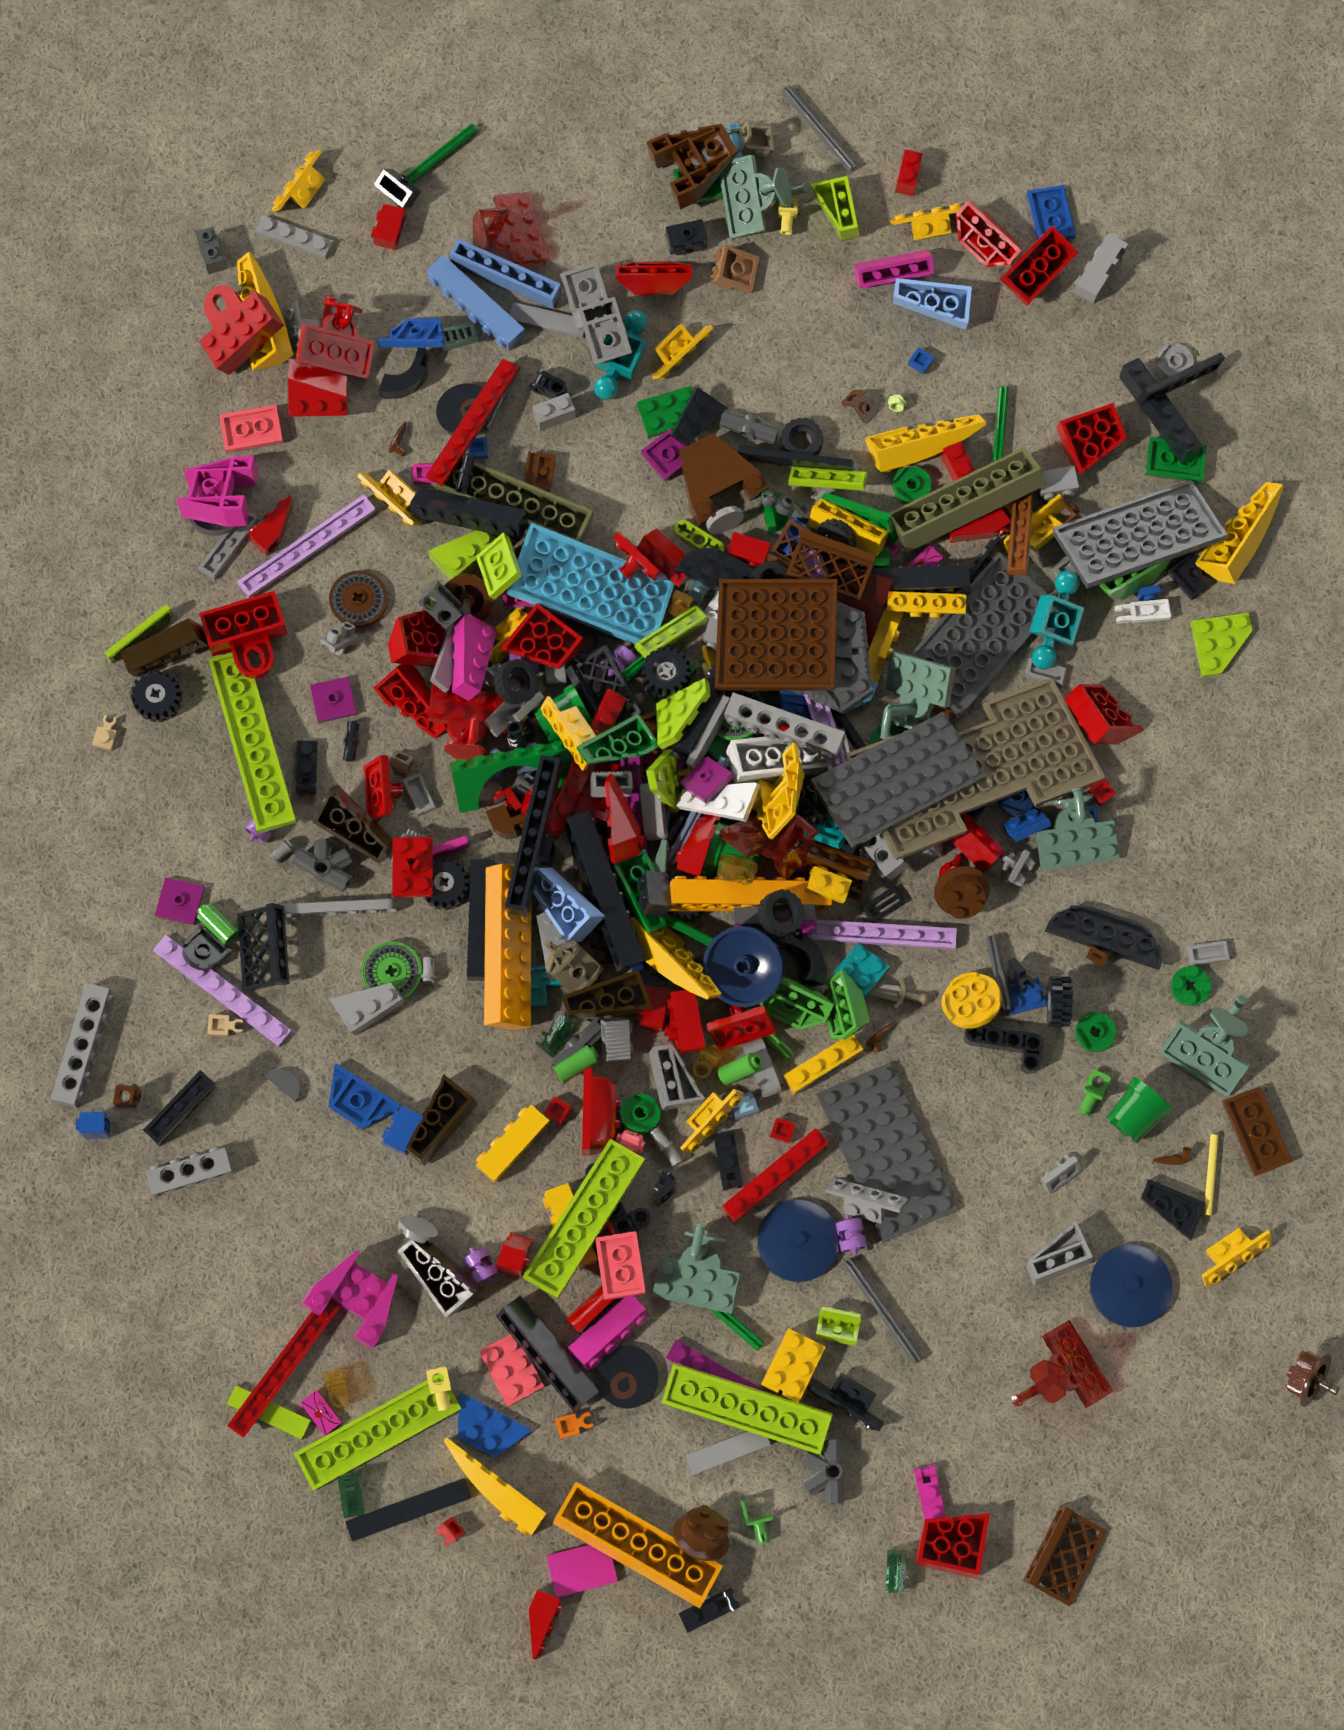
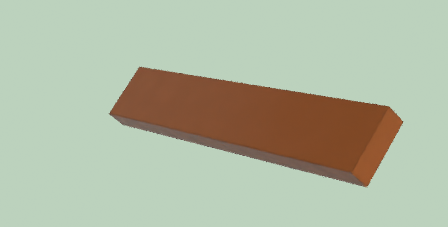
(1020, 535)

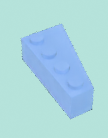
(565, 906)

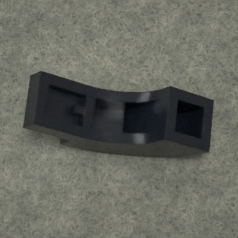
(408, 382)
(807, 956)

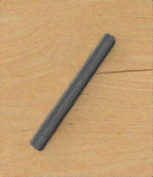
(819, 128)
(883, 1311)

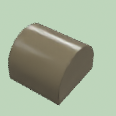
(401, 762)

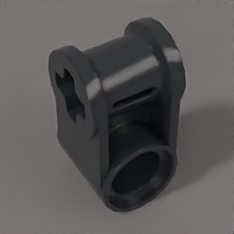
(546, 384)

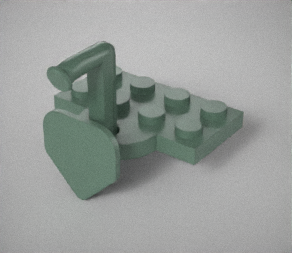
(746, 198)
(920, 687)
(1076, 840)
(1207, 1054)
(698, 1279)

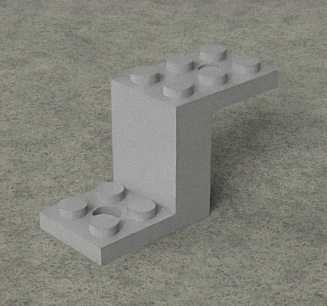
(595, 313)

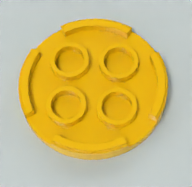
(971, 1000)

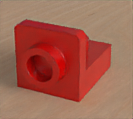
(512, 802)

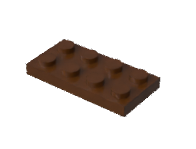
(1257, 1131)

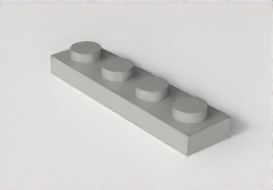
(294, 237)

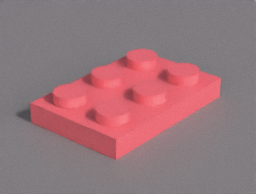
(251, 428)
(620, 1265)
(511, 1370)

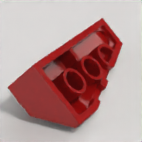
(410, 694)
(626, 833)

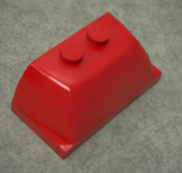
(1038, 265)
(598, 1113)

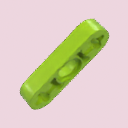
(684, 536)

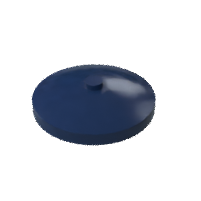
(744, 965)
(798, 1241)
(1130, 1286)

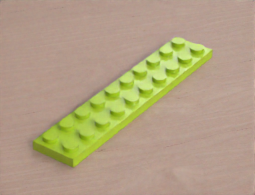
(252, 745)

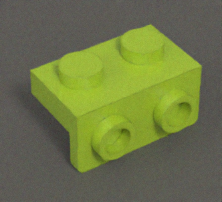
(838, 1326)

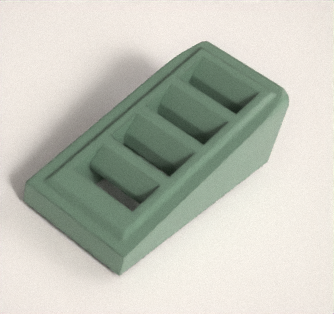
(452, 344)
(661, 863)

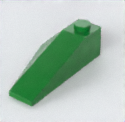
(620, 742)
(627, 876)

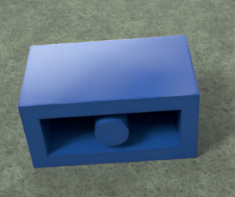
(93, 1125)
(401, 1130)

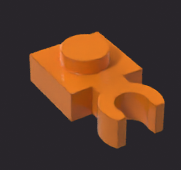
(569, 1425)

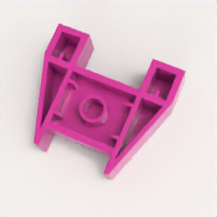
(212, 490)
(358, 1293)

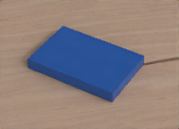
(1049, 208)

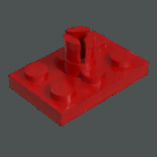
(637, 560)
(379, 788)
(412, 867)
(741, 1027)

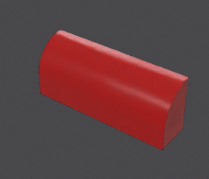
(589, 1310)

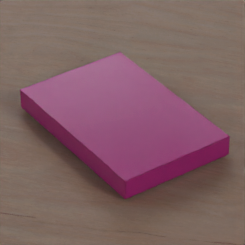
(580, 1570)

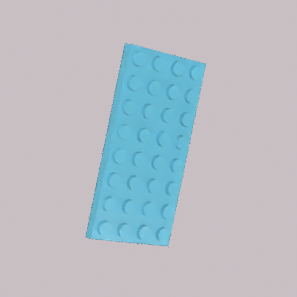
(588, 586)

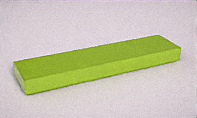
(828, 478)
(672, 631)
(139, 633)
(274, 1414)

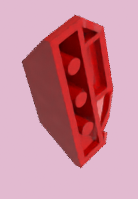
(985, 237)
(653, 277)

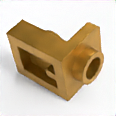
(680, 603)

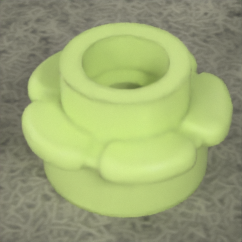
(896, 403)

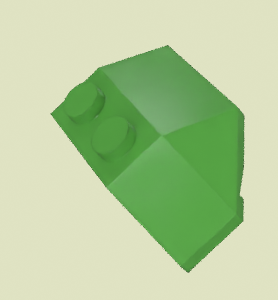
(1131, 583)
(798, 1005)
(849, 1007)

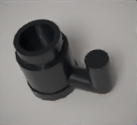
(517, 735)

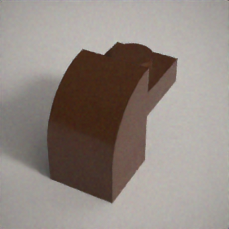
(503, 824)

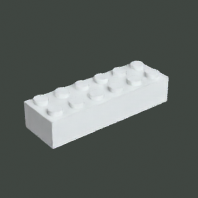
(762, 759)

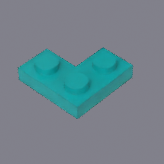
(539, 982)

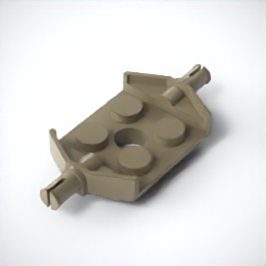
(566, 959)

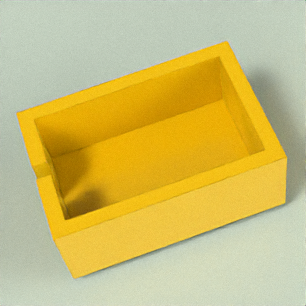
(792, 1366)

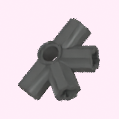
(324, 858)
(820, 1479)

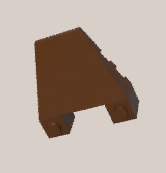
(698, 155)
(713, 468)

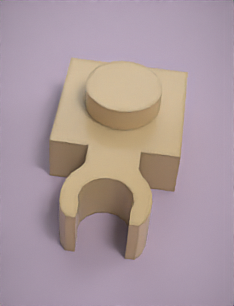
(105, 736)
(221, 1025)

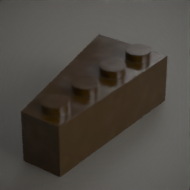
(352, 825)
(611, 997)

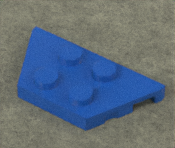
(415, 333)
(358, 1100)
(487, 1428)

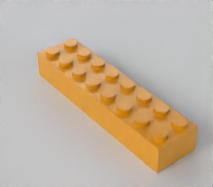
(723, 895)
(506, 956)
(636, 1544)

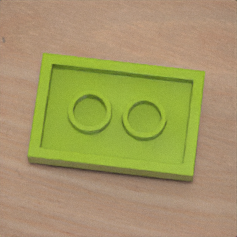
(499, 566)

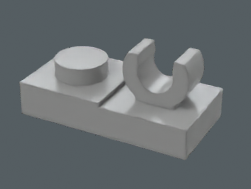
(1061, 1174)

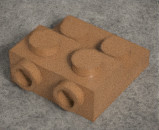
(734, 269)

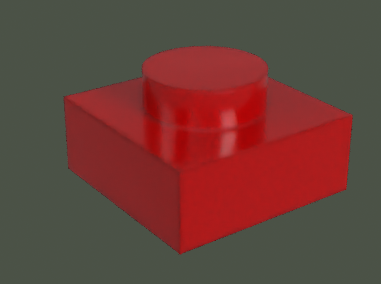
(1101, 792)
(557, 1110)
(782, 1130)

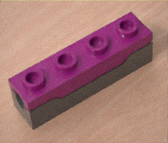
(782, 914)

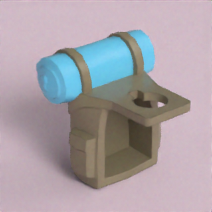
(751, 139)

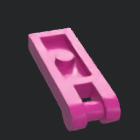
(929, 1493)

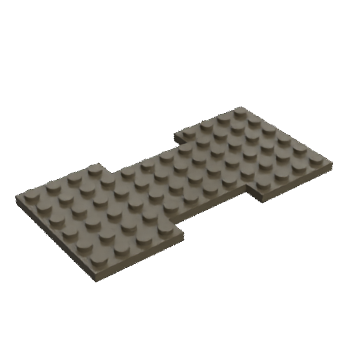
(1023, 747)

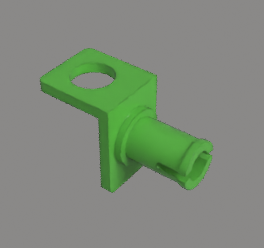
(1093, 1093)
(759, 1524)

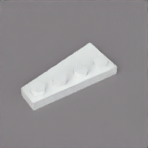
(730, 802)

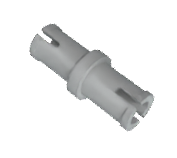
(665, 1146)

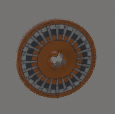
(362, 584)

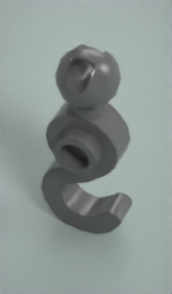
(786, 506)

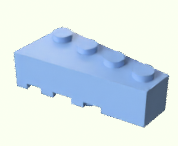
(936, 300)

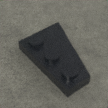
(696, 416)

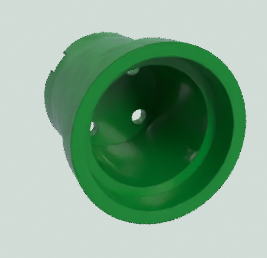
(564, 701)
(719, 847)
(1138, 1110)

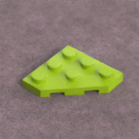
(1219, 640)
(678, 711)
(664, 780)

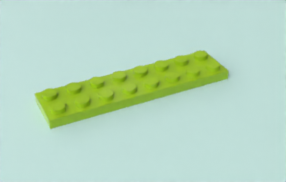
(584, 1219)
(747, 1408)
(373, 1434)

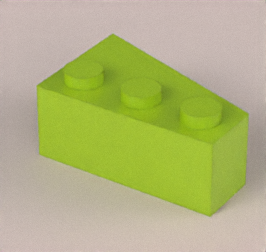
(837, 203)
(460, 554)

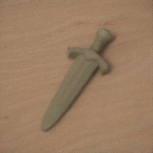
(897, 994)

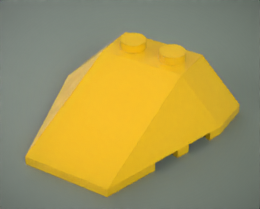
(778, 801)

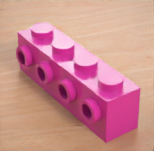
(887, 269)
(608, 1332)

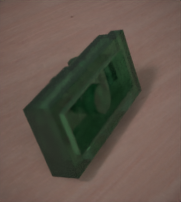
(556, 1036)
(351, 1495)
(896, 1571)

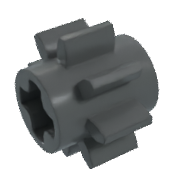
(524, 782)

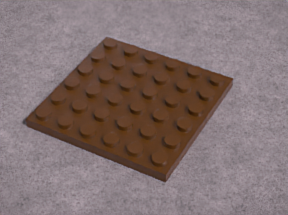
(776, 635)

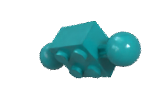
(626, 365)
(1056, 620)

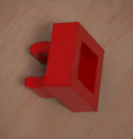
(450, 1530)

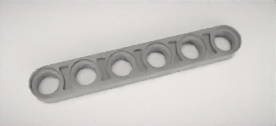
(340, 908)

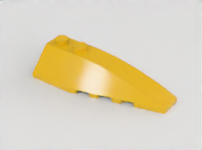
(278, 347)
(905, 446)
(1245, 532)
(668, 956)
(501, 1495)

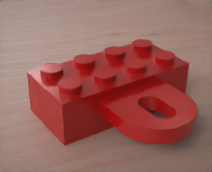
(237, 329)
(245, 629)

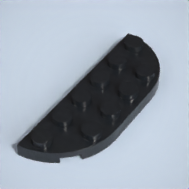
(711, 564)
(1107, 933)

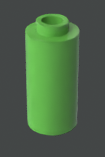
(217, 923)
(576, 1063)
(739, 1068)

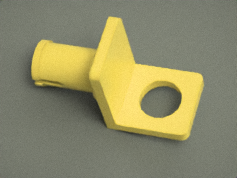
(787, 216)
(440, 1388)

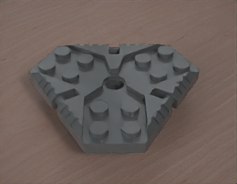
(852, 672)

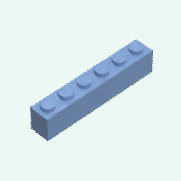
(505, 273)
(476, 303)

